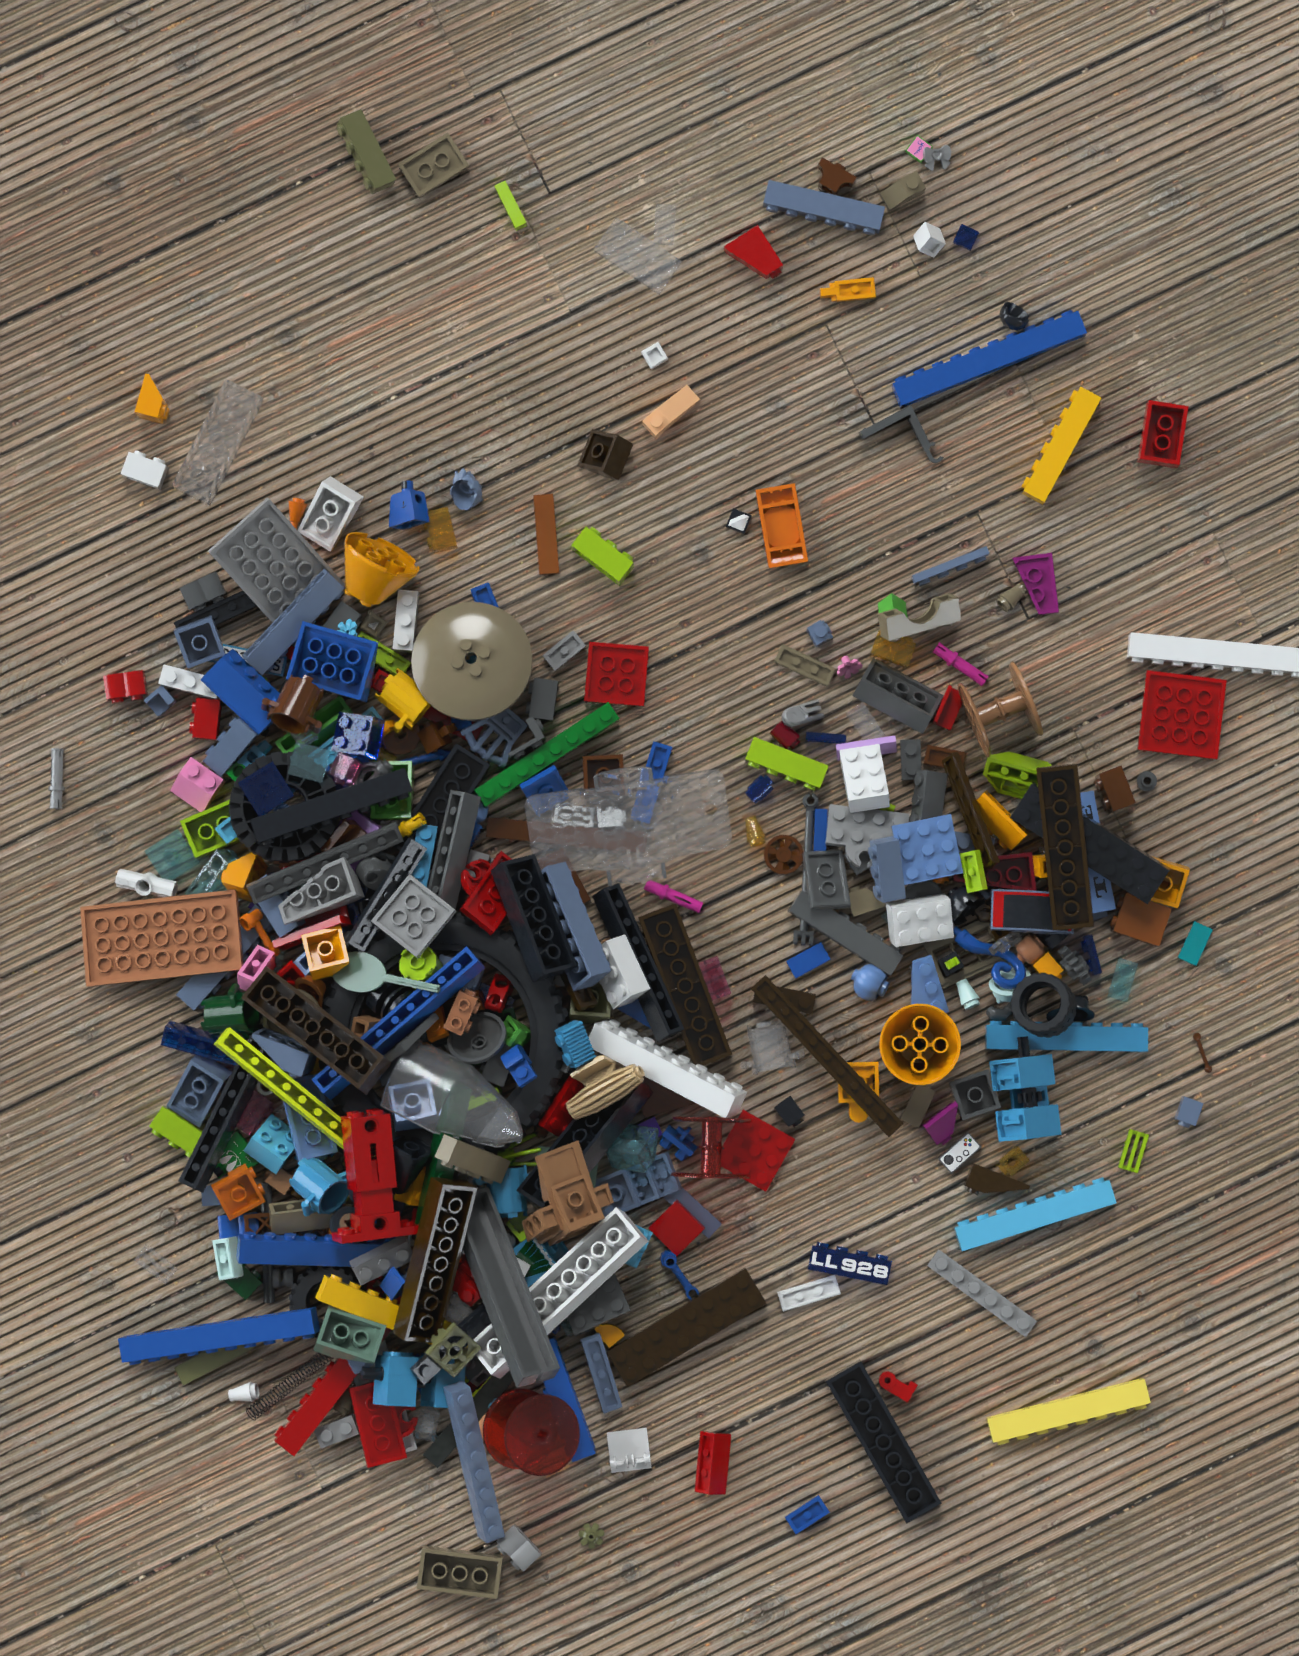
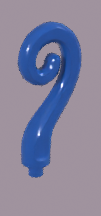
(973, 945)

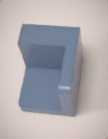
(160, 700)

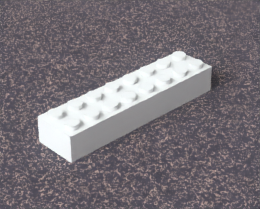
(667, 1068)

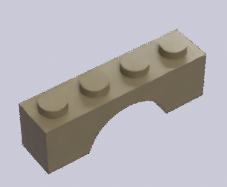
(942, 611)

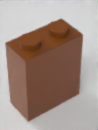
(1140, 920)

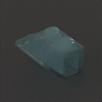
(634, 1148)

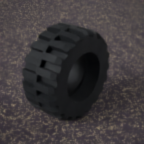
(310, 1279)

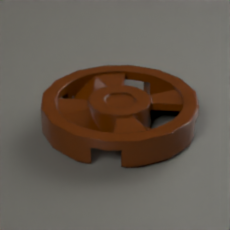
(783, 854)

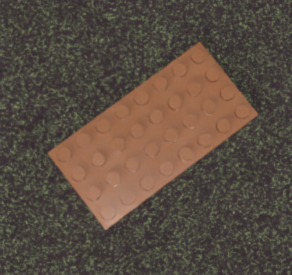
(161, 938)

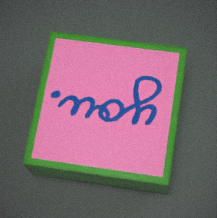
(916, 148)

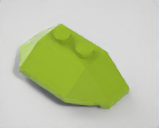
(1012, 773)

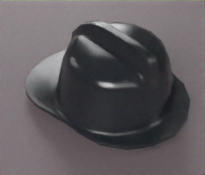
(1083, 1011)

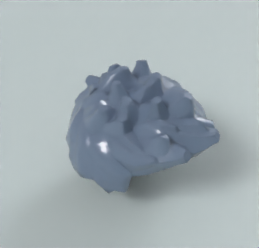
(466, 490)

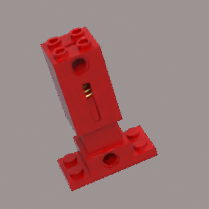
(371, 1178)

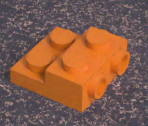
(239, 1191)

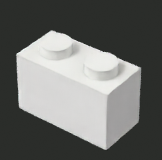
(144, 470)

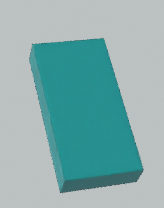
(1195, 943)

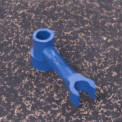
(677, 1272)

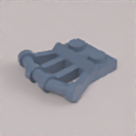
(508, 728)

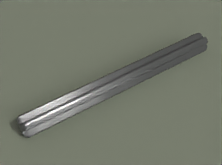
(269, 1291)

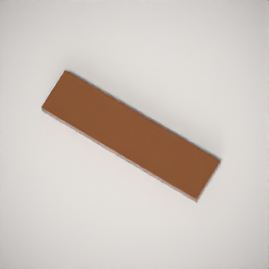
(546, 534)

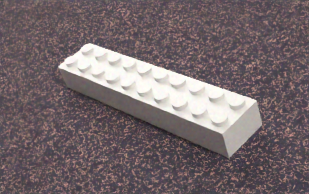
(572, 1280)

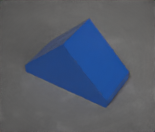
(393, 1283)

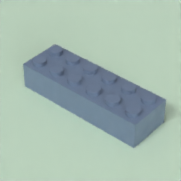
(577, 926)

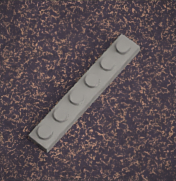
(981, 1293)

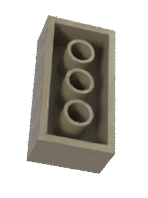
(460, 1572)

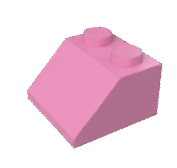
(197, 785)

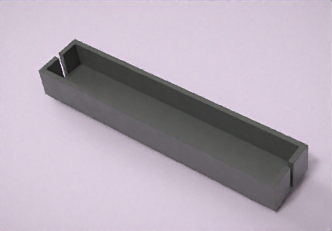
(507, 1295)

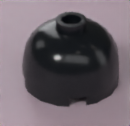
(964, 903)

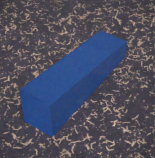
(820, 829)

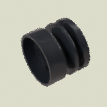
(387, 997)

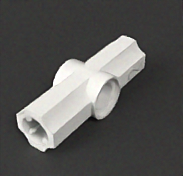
(135, 881)

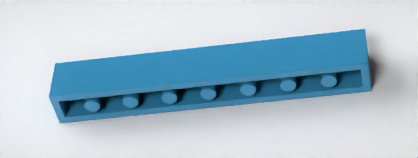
(1073, 1039)

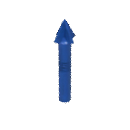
(440, 754)

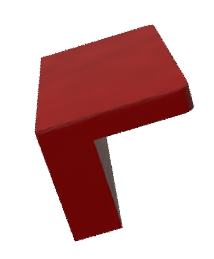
(948, 709)

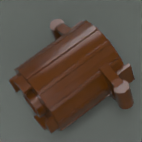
(295, 706)

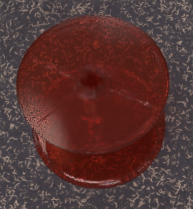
(711, 1148)
(531, 1432)

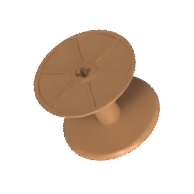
(1000, 709)

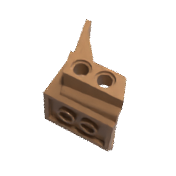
(571, 1195)

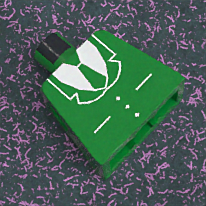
(234, 1156)

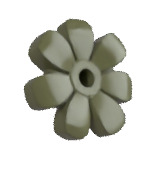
(588, 1530)

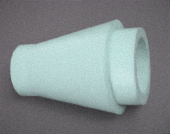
(967, 995)

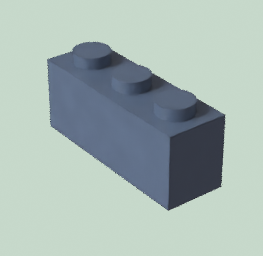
(230, 746)
(887, 869)
(272, 912)

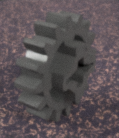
(1074, 965)

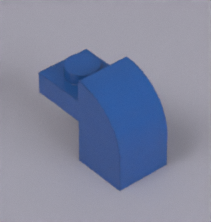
(519, 1065)

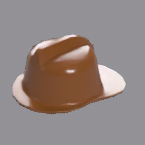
(315, 988)

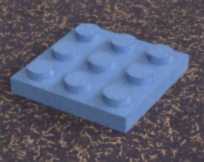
(928, 849)

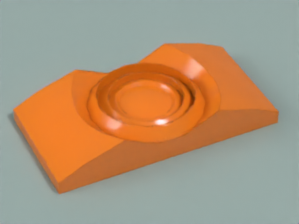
(781, 525)

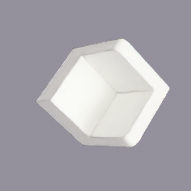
(929, 239)

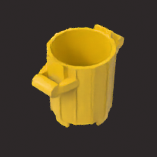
(403, 699)

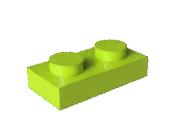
(973, 871)

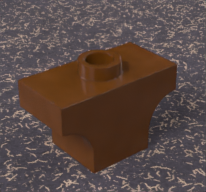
(834, 177)

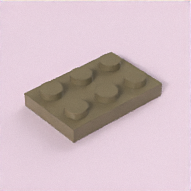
(433, 165)

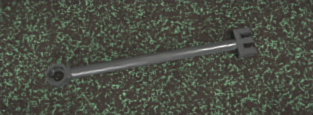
(803, 933)

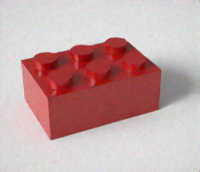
(1162, 434)

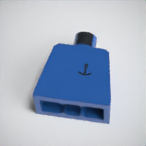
(408, 508)

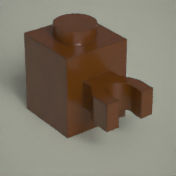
(436, 735)

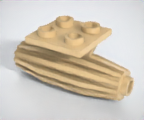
(605, 1084)

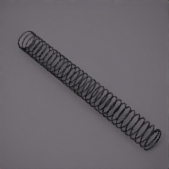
(289, 1386)

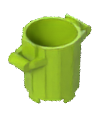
(419, 968)

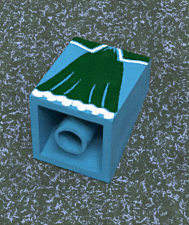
(539, 1256)

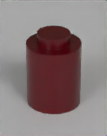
(785, 735)

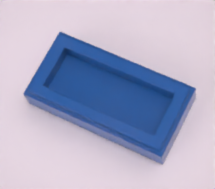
(808, 960)

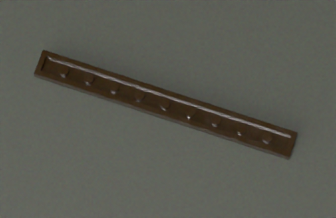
(827, 1056)

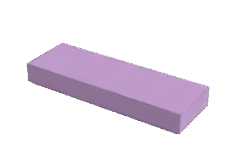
(887, 745)

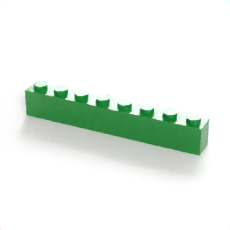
(547, 755)

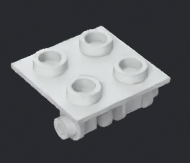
(628, 1450)

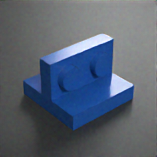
(544, 782)

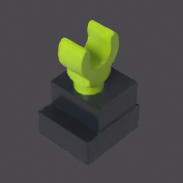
(950, 963)

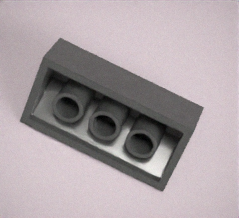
(898, 695)

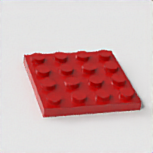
(1181, 714)

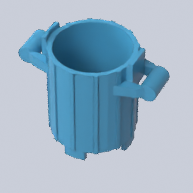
(319, 1187)
(505, 1195)

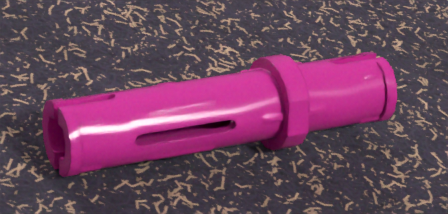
(960, 664)
(667, 893)

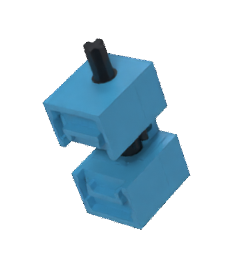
(1027, 1082)
(398, 1385)

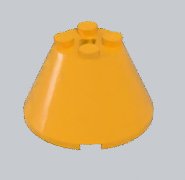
(375, 568)
(939, 1040)

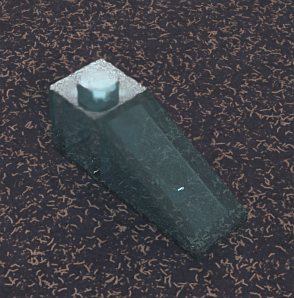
(210, 876)

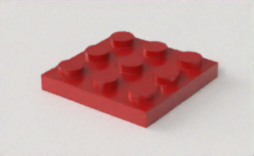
(616, 674)
(755, 1150)

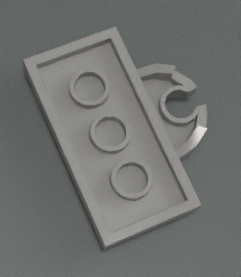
(857, 828)

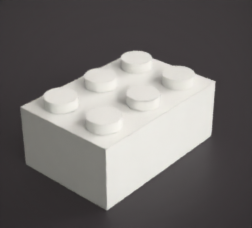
(864, 778)
(919, 920)
(626, 978)

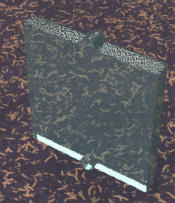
(309, 762)

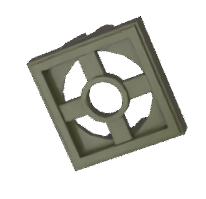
(463, 1355)

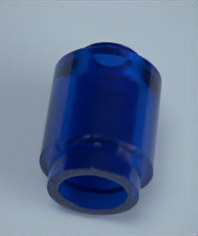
(759, 788)

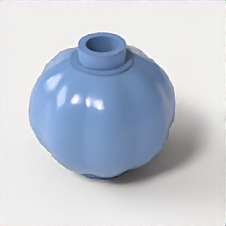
(870, 982)

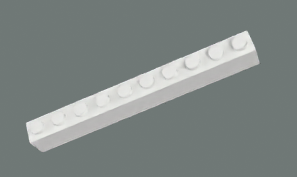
(1213, 653)

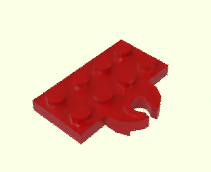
(484, 901)
(380, 1427)

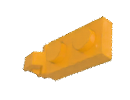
(850, 290)

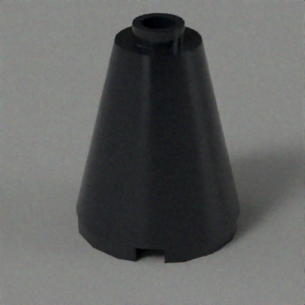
(409, 1161)

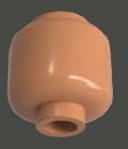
(1030, 949)

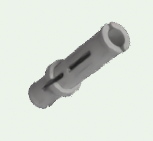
(56, 788)

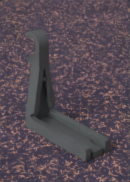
(915, 425)

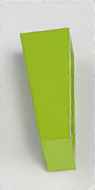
(510, 206)

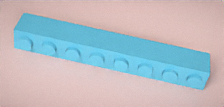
(1034, 1215)

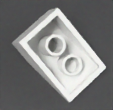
(330, 513)

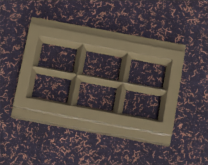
(968, 971)

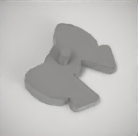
(942, 154)

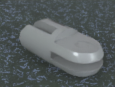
(799, 714)

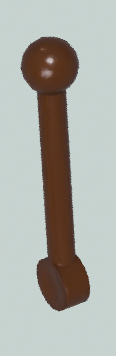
(1196, 1036)

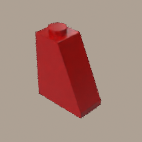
(755, 253)

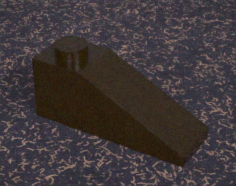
(988, 1181)

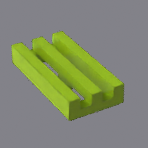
(1132, 1154)

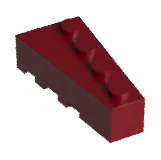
(1011, 873)

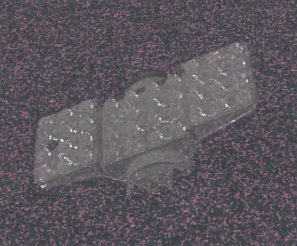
(629, 822)

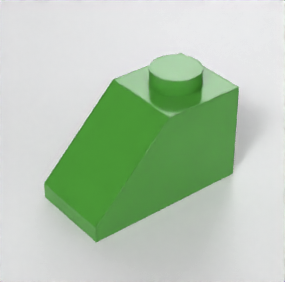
(516, 1032)

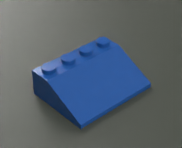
(334, 661)

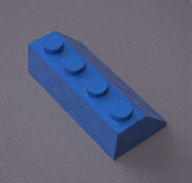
(241, 689)

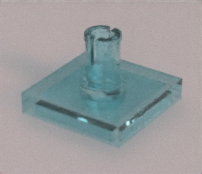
(172, 856)

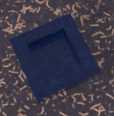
(966, 237)

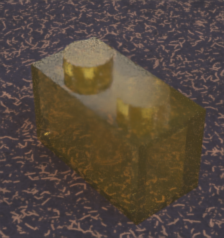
(440, 530)
(895, 652)

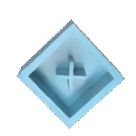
(271, 1144)

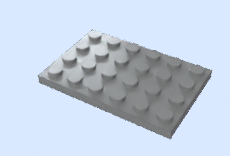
(269, 559)

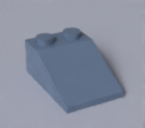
(285, 1052)
(199, 1089)

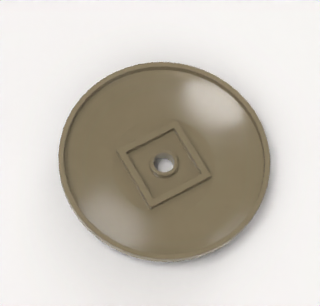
(477, 688)

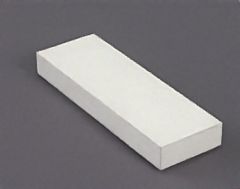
(808, 1293)

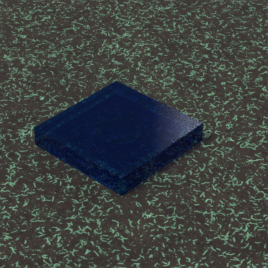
(265, 789)

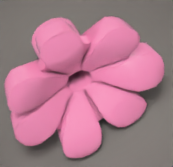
(848, 667)

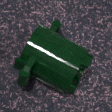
(230, 1012)

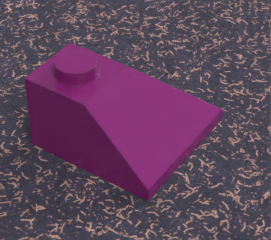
(942, 1124)

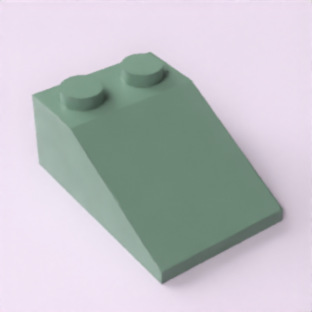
(349, 1336)

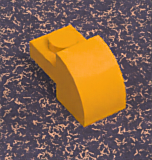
(609, 1333)

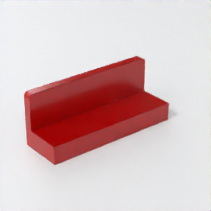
(712, 1463)

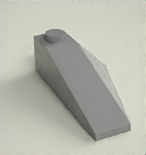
(327, 890)

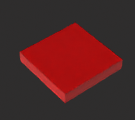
(676, 1228)

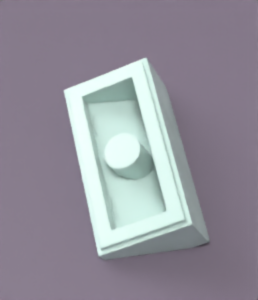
(225, 1256)

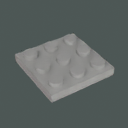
(413, 916)

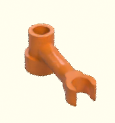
(252, 920)

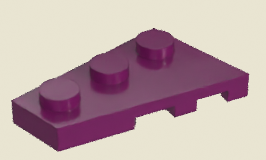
(1039, 578)

